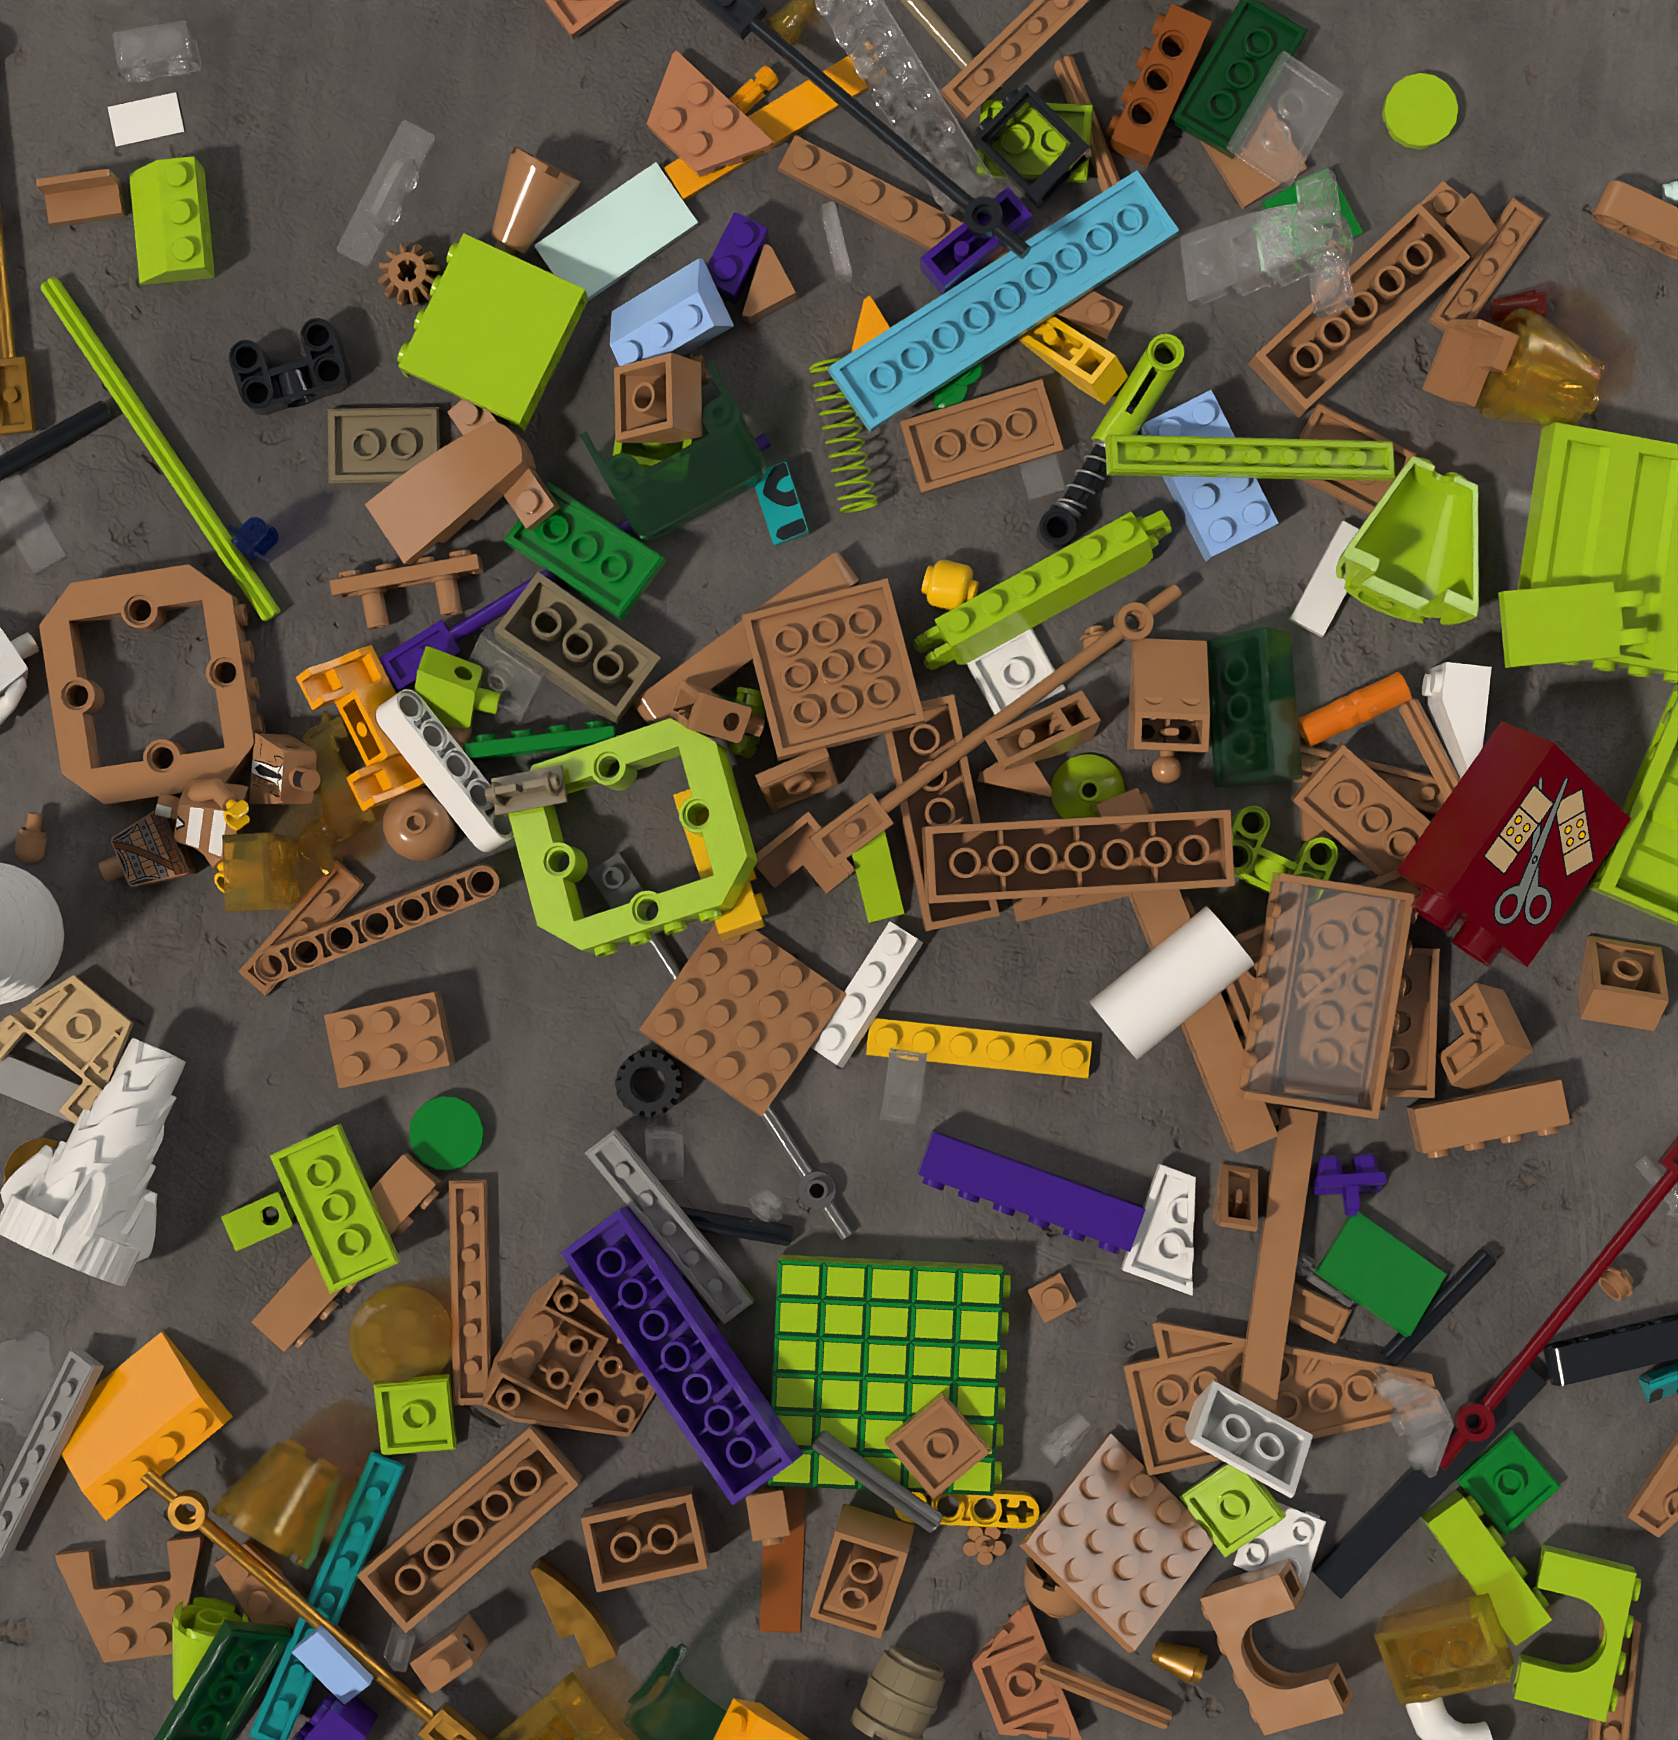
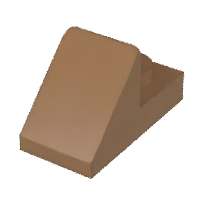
(1461, 218)

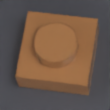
(1051, 1297)

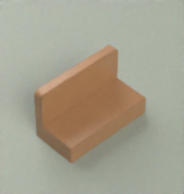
(82, 197)

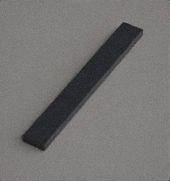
(1413, 1496)

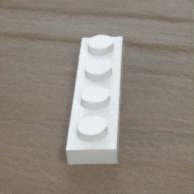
(867, 994)

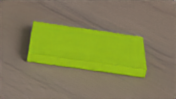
(335, 1208)

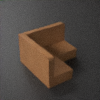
(1466, 357)
(793, 850)
(1490, 1041)

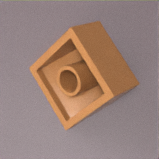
(658, 400)
(1622, 983)

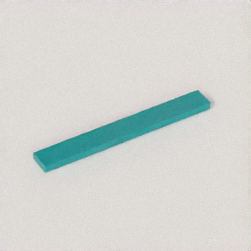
(330, 1592)

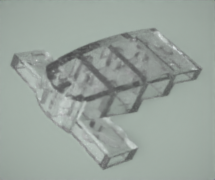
(1276, 250)

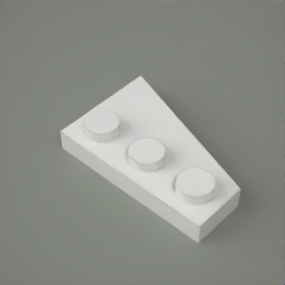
(1165, 1236)

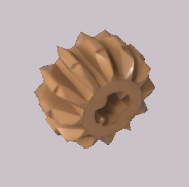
(400, 286)

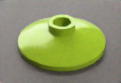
(1071, 778)

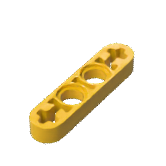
(967, 1517)

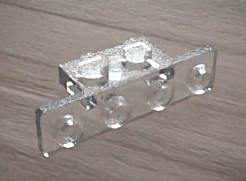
(386, 193)

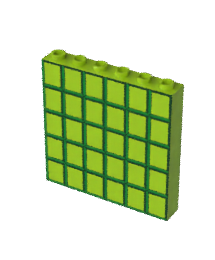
(875, 1344)

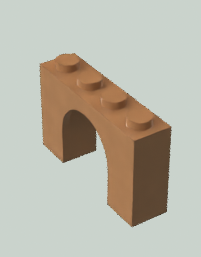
(1274, 1697)

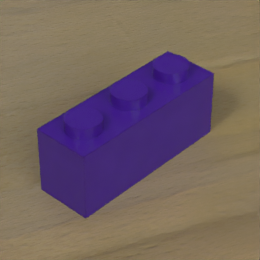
(964, 254)

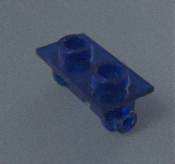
(254, 538)

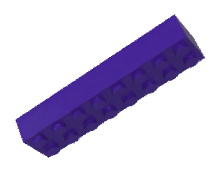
(682, 1354)

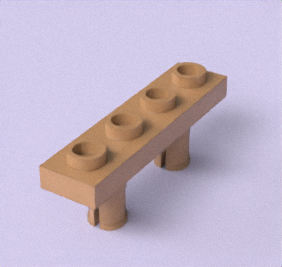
(390, 577)

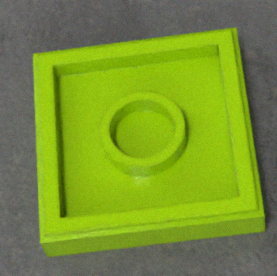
(415, 1415)
(1232, 1507)

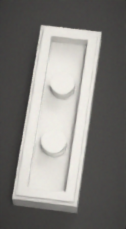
(1324, 589)

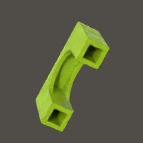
(1586, 1685)

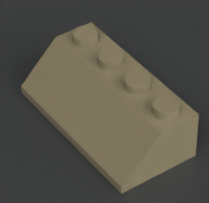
(578, 648)

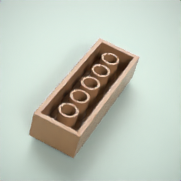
(1386, 289)
(941, 802)
(470, 1526)

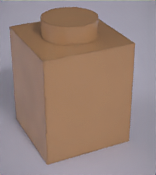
(768, 1515)

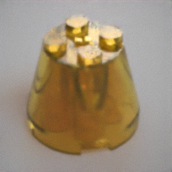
(1545, 378)
(284, 1501)

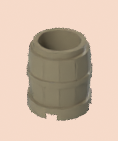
(899, 1696)

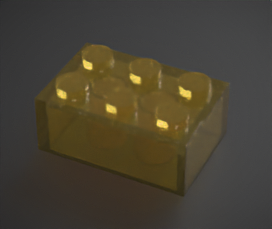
(259, 872)
(1444, 1649)

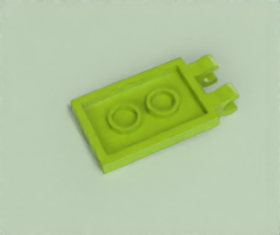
(1566, 624)

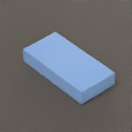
(332, 1664)

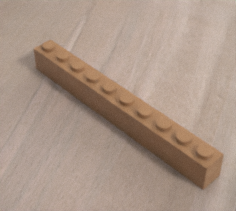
(1211, 1029)

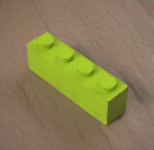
(1485, 1566)

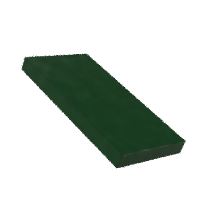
(1235, 72)
(225, 1681)

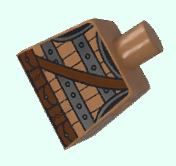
(148, 854)

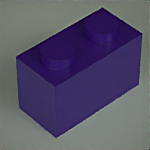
(736, 256)

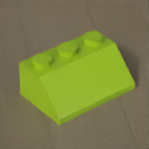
(171, 221)

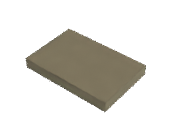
(379, 443)

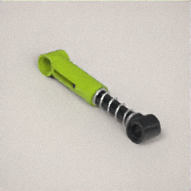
(1122, 418)

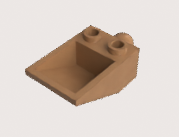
(1166, 693)

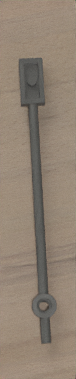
(618, 887)

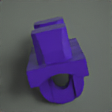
(1364, 1180)

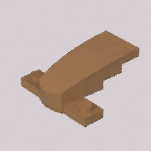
(461, 485)

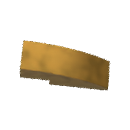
(574, 1614)

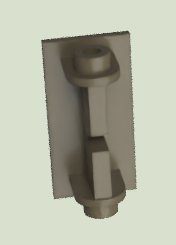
(527, 790)

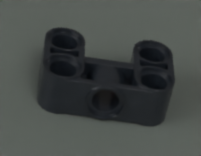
(294, 382)

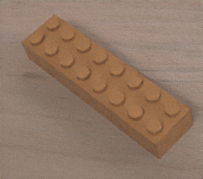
(1078, 856)

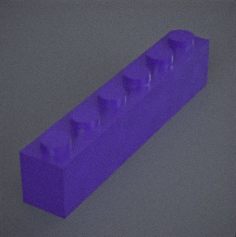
(1030, 1190)

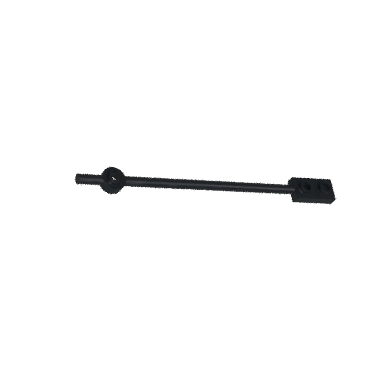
(747, 17)

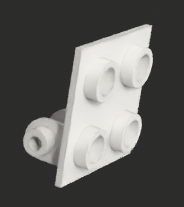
(1291, 1539)

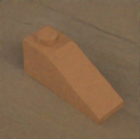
(1045, 732)

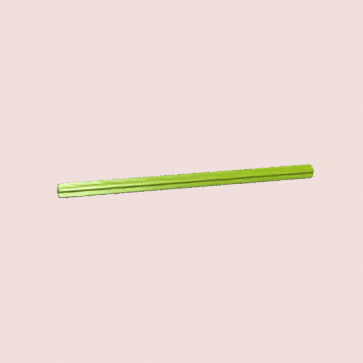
(159, 448)

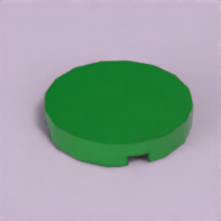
(446, 1133)

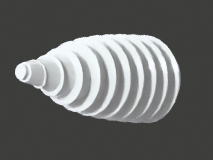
(28, 933)

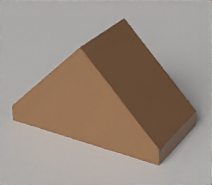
(769, 288)
(1021, 779)
(1236, 1198)

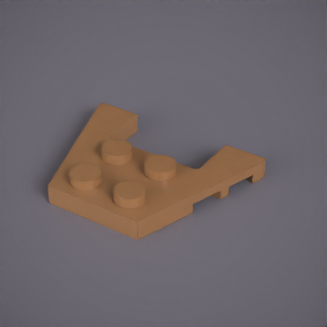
(134, 1616)

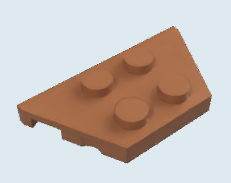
(701, 121)
(1009, 1684)

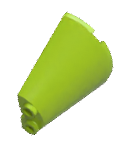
(1418, 548)

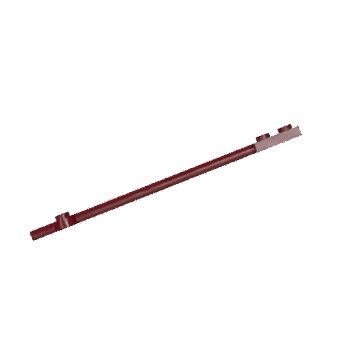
(1484, 1409)

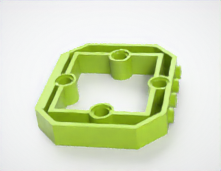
(724, 833)

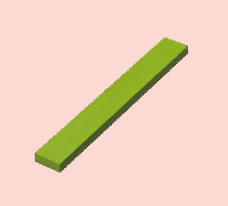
(1249, 457)

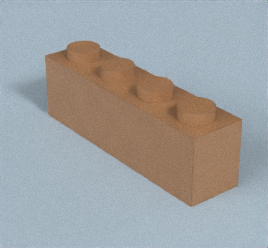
(1488, 1116)

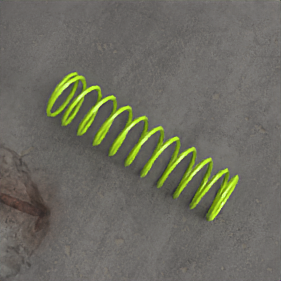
(867, 503)

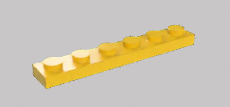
(982, 1047)

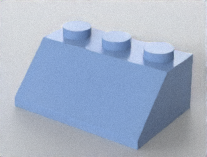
(669, 317)

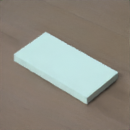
(618, 232)

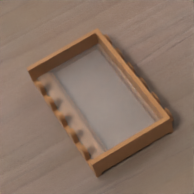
(1327, 995)

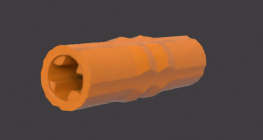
(1354, 709)

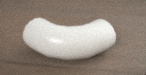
(1434, 1723)

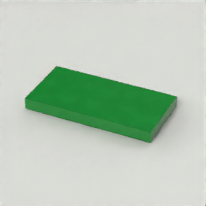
(589, 554)

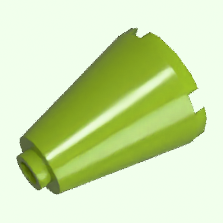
(192, 1634)

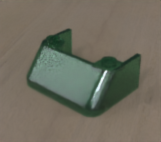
(690, 479)

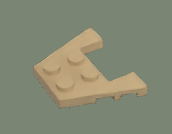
(77, 1030)

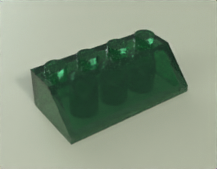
(1253, 708)

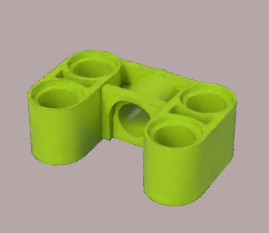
(1261, 863)

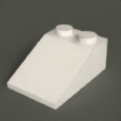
(1458, 709)

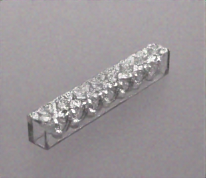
(909, 85)

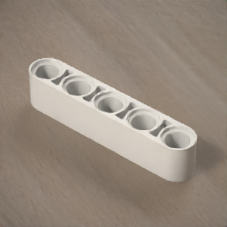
(443, 768)

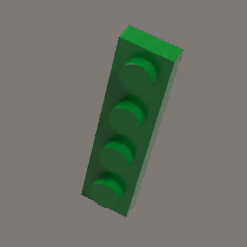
(525, 743)

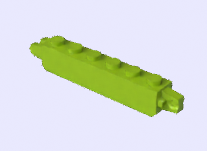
(1043, 590)

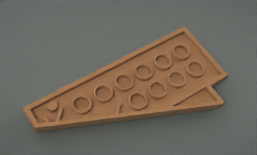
(1316, 1391)

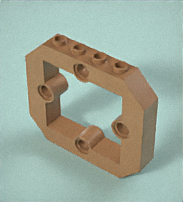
(66, 673)

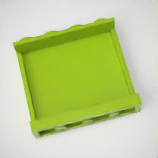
(493, 330)

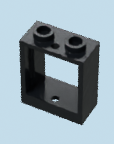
(1059, 171)

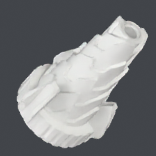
(90, 1194)

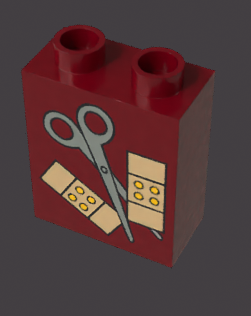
(1512, 847)

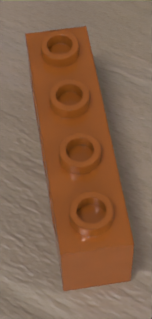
(1187, 33)

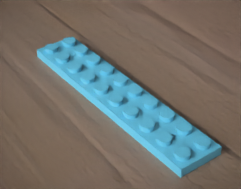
(1003, 301)

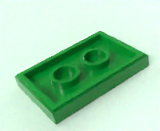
(1380, 1273)

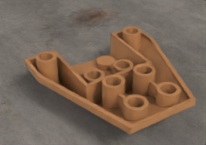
(566, 1367)

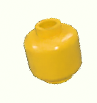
(949, 584)

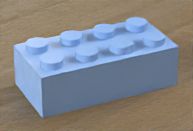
(1215, 509)

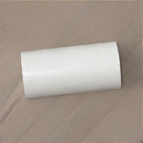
(1172, 982)

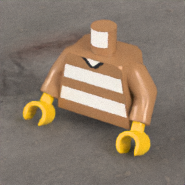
(204, 815)

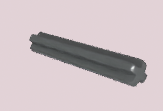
(877, 1481)

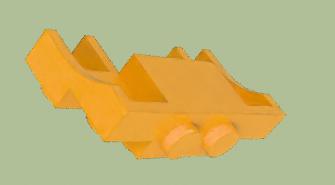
(358, 688)

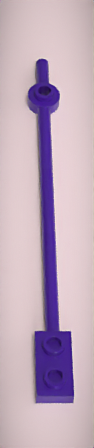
(404, 660)

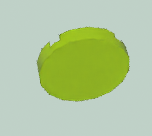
(1420, 111)

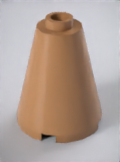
(529, 200)

